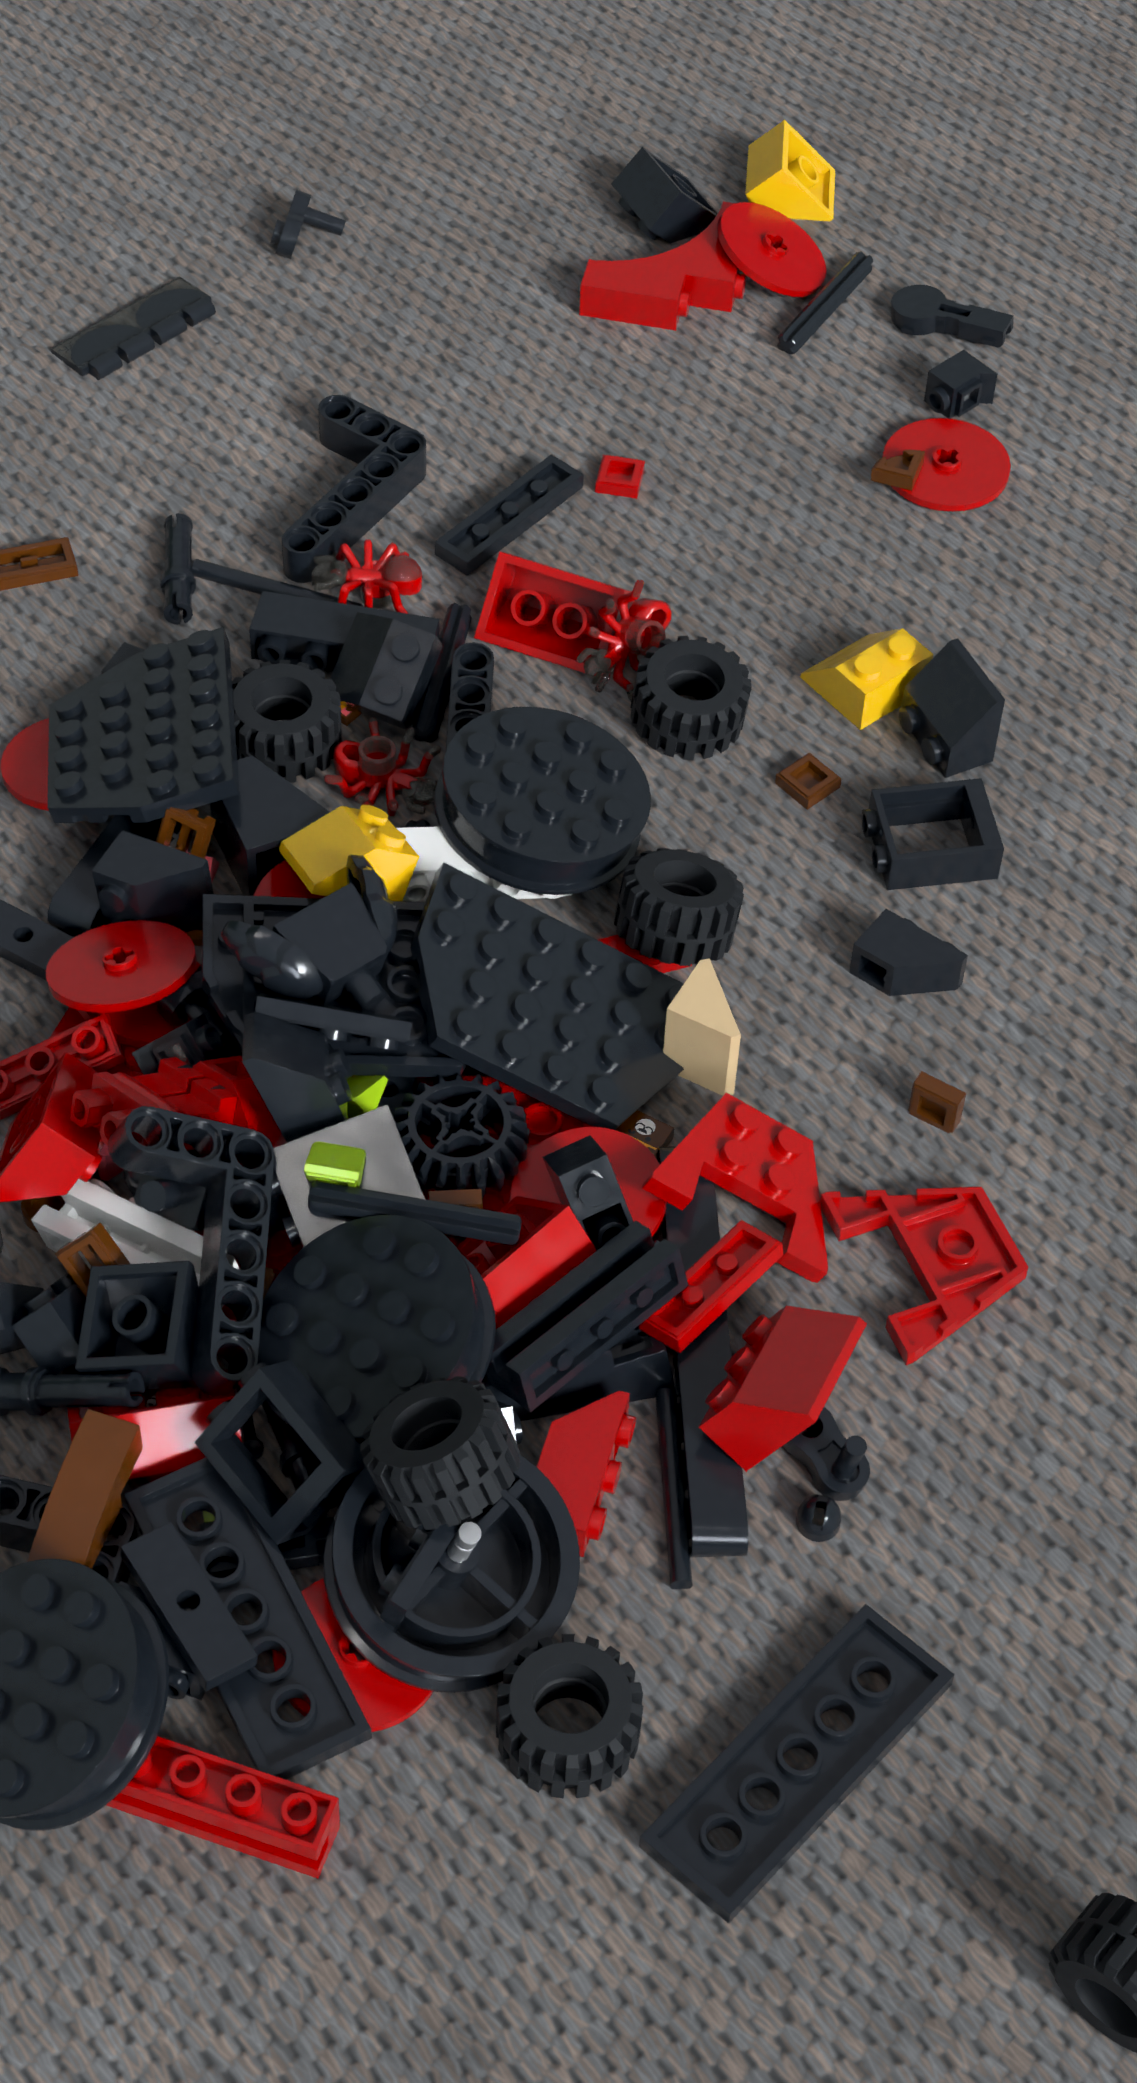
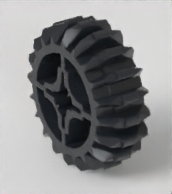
(455, 1120)

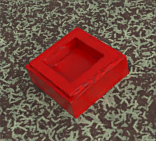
(620, 476)

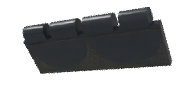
(133, 328)

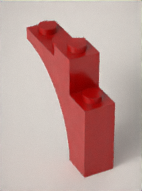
(664, 285)

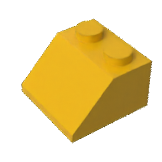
(790, 176)
(869, 675)
(323, 847)

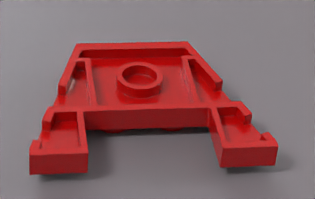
(761, 1165)
(952, 1246)

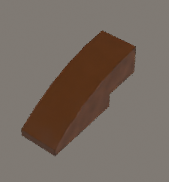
(88, 1490)

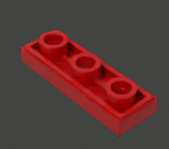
(90, 1042)

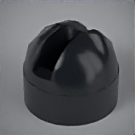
(832, 1518)

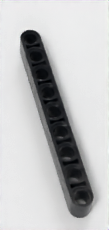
(711, 1476)

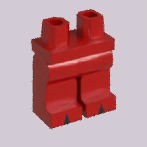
(174, 1088)

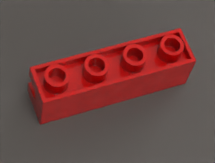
(233, 1806)

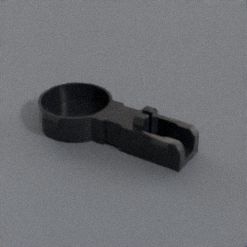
(926, 311)

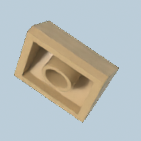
(703, 1032)

